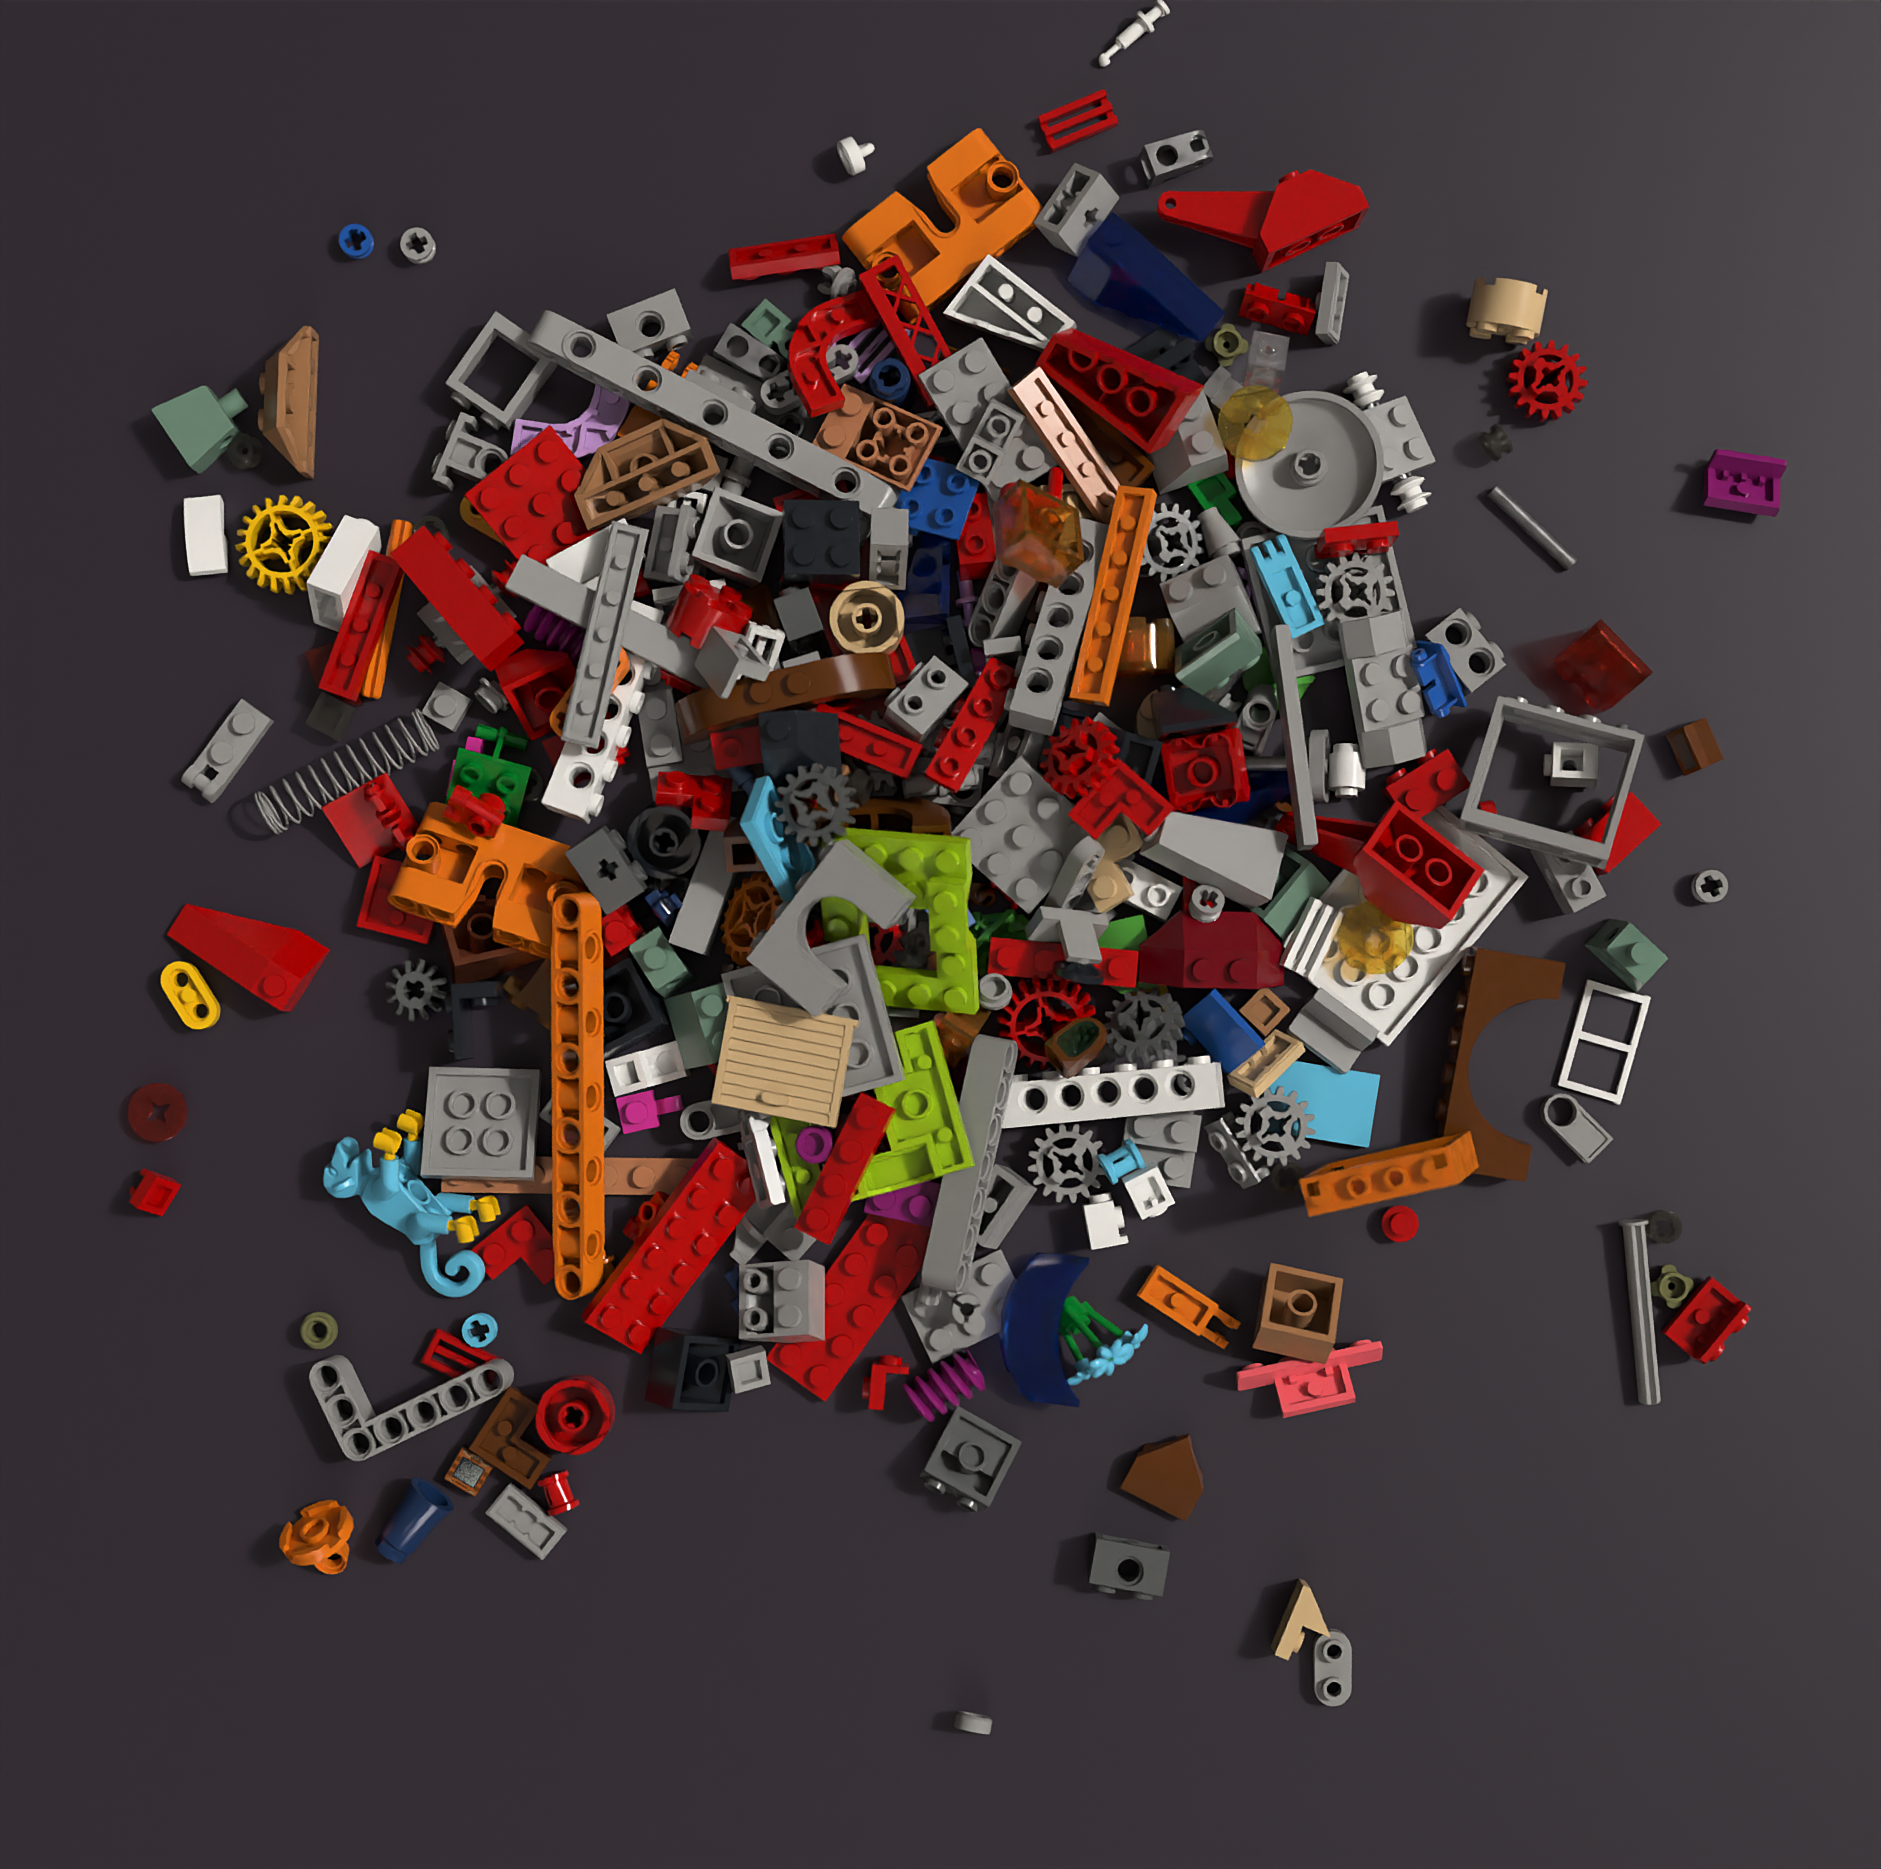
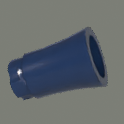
(899, 394)
(413, 1520)

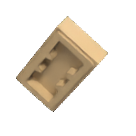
(1266, 1064)

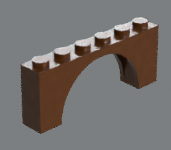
(1490, 986)

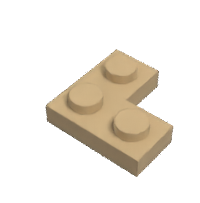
(1108, 884)

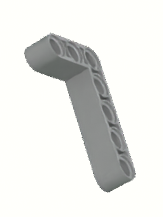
(408, 1413)

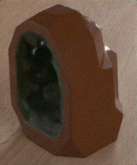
(1075, 1045)

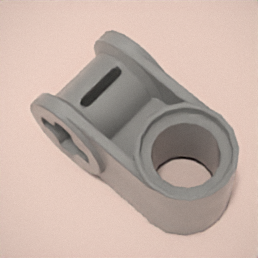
(1255, 723)

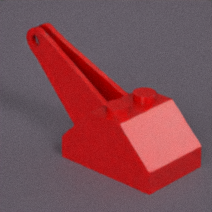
(1276, 224)
(1399, 863)

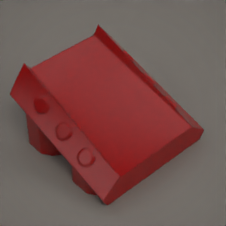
(1205, 770)

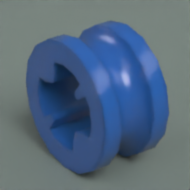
(345, 237)

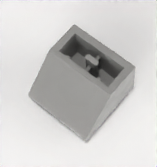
(782, 1301)

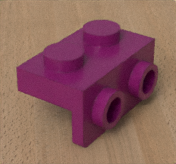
(1743, 482)
(909, 1204)

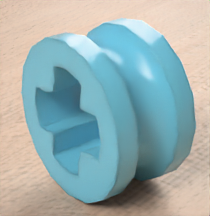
(475, 1341)

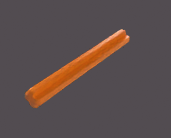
(375, 676)

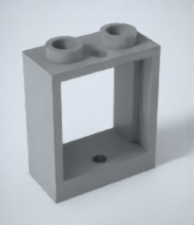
(526, 393)

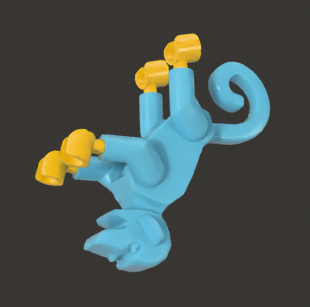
(406, 1204)

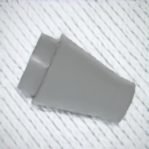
(1218, 535)

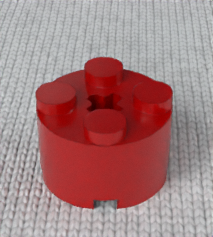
(704, 606)
(570, 1435)

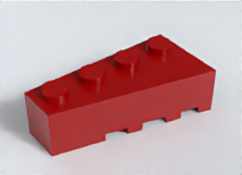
(1122, 388)
(457, 597)

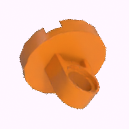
(318, 1536)

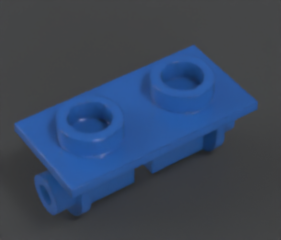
(1433, 664)

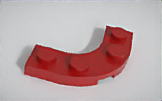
(813, 339)

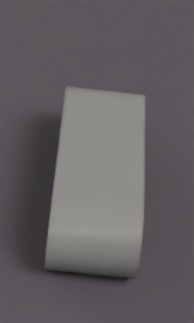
(1001, 604)

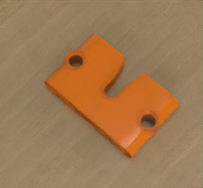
(983, 216)
(449, 882)

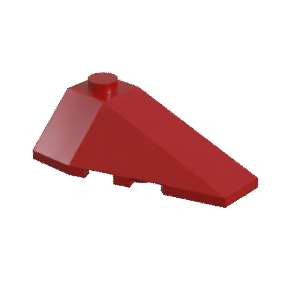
(258, 955)

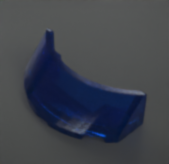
(1032, 1324)

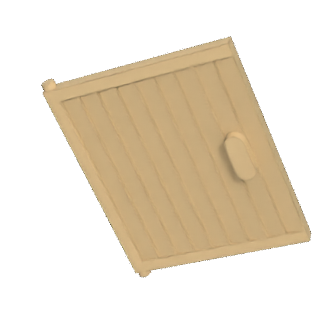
(783, 1061)

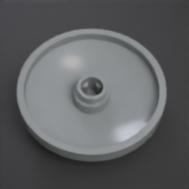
(1323, 474)

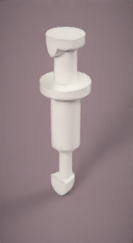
(1135, 30)

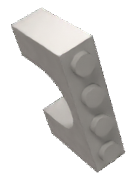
(784, 950)

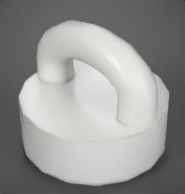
(852, 154)

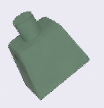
(201, 424)
(1627, 953)
(661, 961)

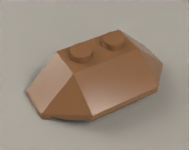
(291, 399)
(644, 472)

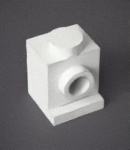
(1580, 755)
(1103, 1221)

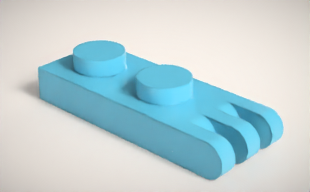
(1287, 587)

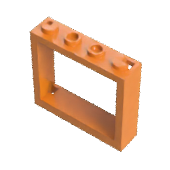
(1389, 1173)

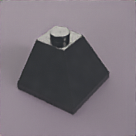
(1187, 713)
(798, 740)

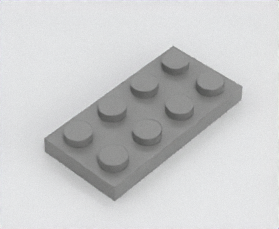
(962, 392)

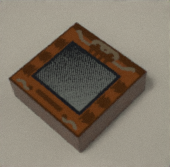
(469, 1471)

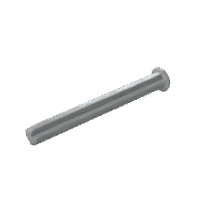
(1641, 1310)

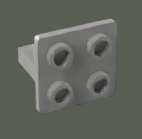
(728, 384)
(672, 545)

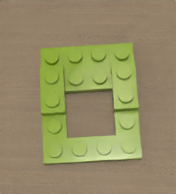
(940, 876)
(923, 1134)

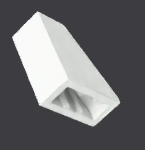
(339, 569)

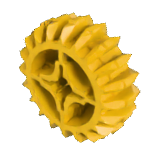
(271, 549)

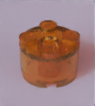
(1147, 648)

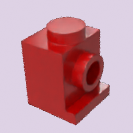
(620, 929)

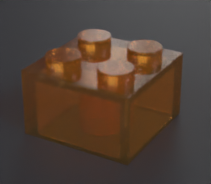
(1037, 534)

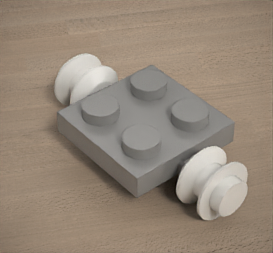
(1400, 437)

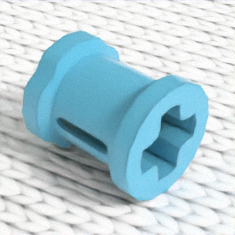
(1121, 1161)

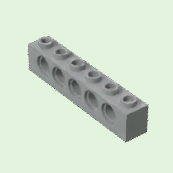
(1041, 710)

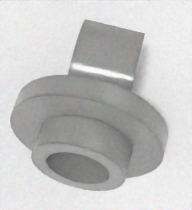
(843, 281)

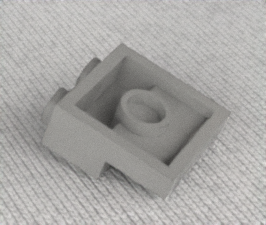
(1168, 1141)

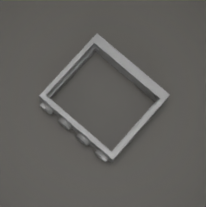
(1545, 840)

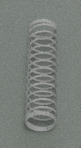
(272, 818)

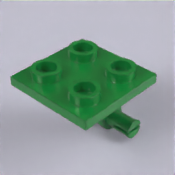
(493, 775)

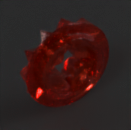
(141, 1108)

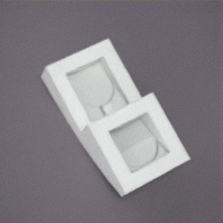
(205, 535)
(646, 1068)

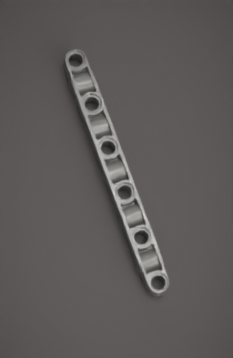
(689, 404)

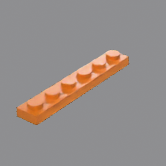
(1113, 595)

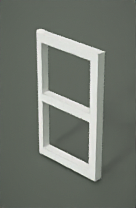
(1577, 1034)

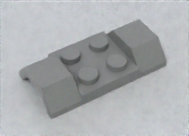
(1383, 689)

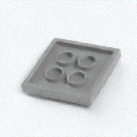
(1021, 834)
(481, 1123)

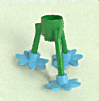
(1075, 1320)

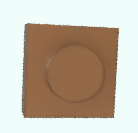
(1264, 1010)

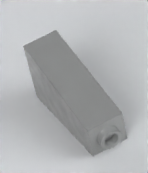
(1219, 853)
(705, 899)

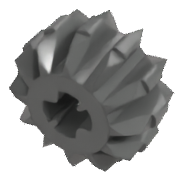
(417, 976)

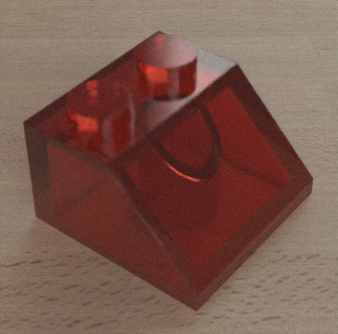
(1601, 666)

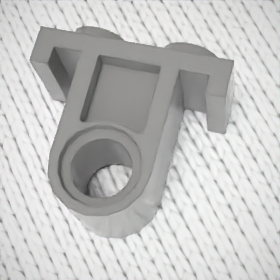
(464, 453)
(722, 1121)

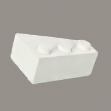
(1006, 307)

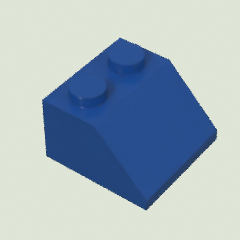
(1220, 1031)

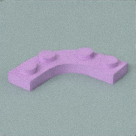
(588, 432)

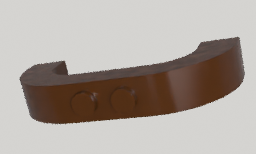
(828, 679)
(879, 813)

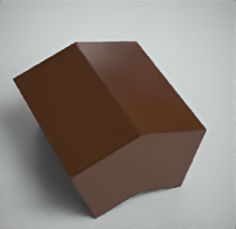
(1695, 746)

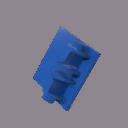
(939, 500)

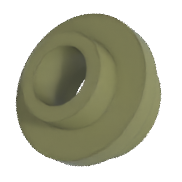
(308, 1334)

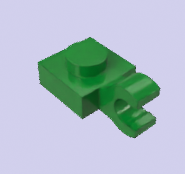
(1216, 492)

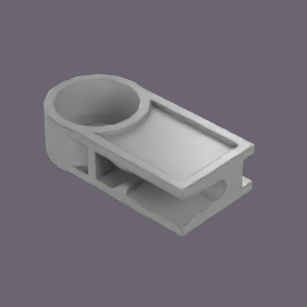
(1581, 1133)

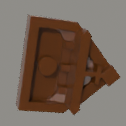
(1166, 1476)

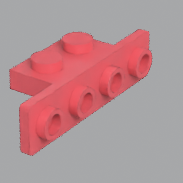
(1309, 1385)

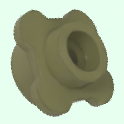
(1226, 334)
(1682, 1286)

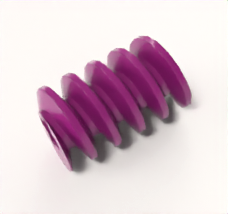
(556, 631)
(945, 1386)

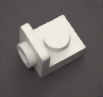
(1148, 1191)

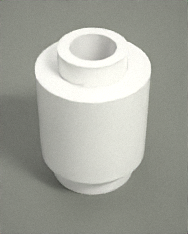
(1346, 771)

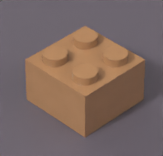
(1298, 1313)

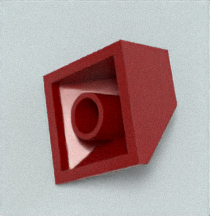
(535, 685)

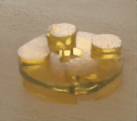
(1269, 407)
(1360, 953)

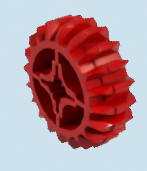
(1032, 1023)

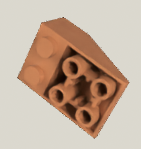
(882, 436)

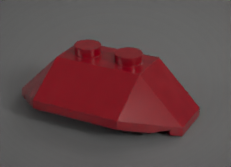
(1225, 953)

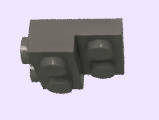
(969, 1460)

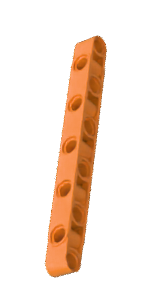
(577, 1094)

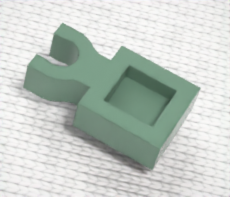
(770, 327)

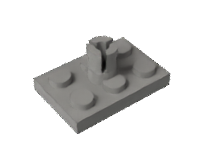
(966, 1316)

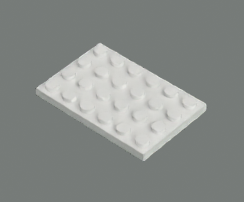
(1395, 997)

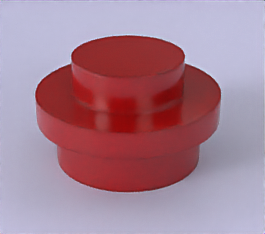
(1399, 1223)

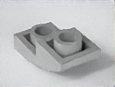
(990, 442)

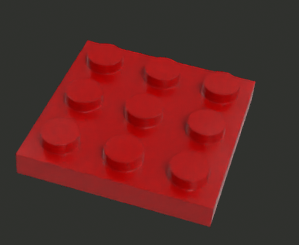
(533, 499)

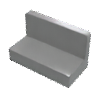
(727, 656)
(1332, 1030)

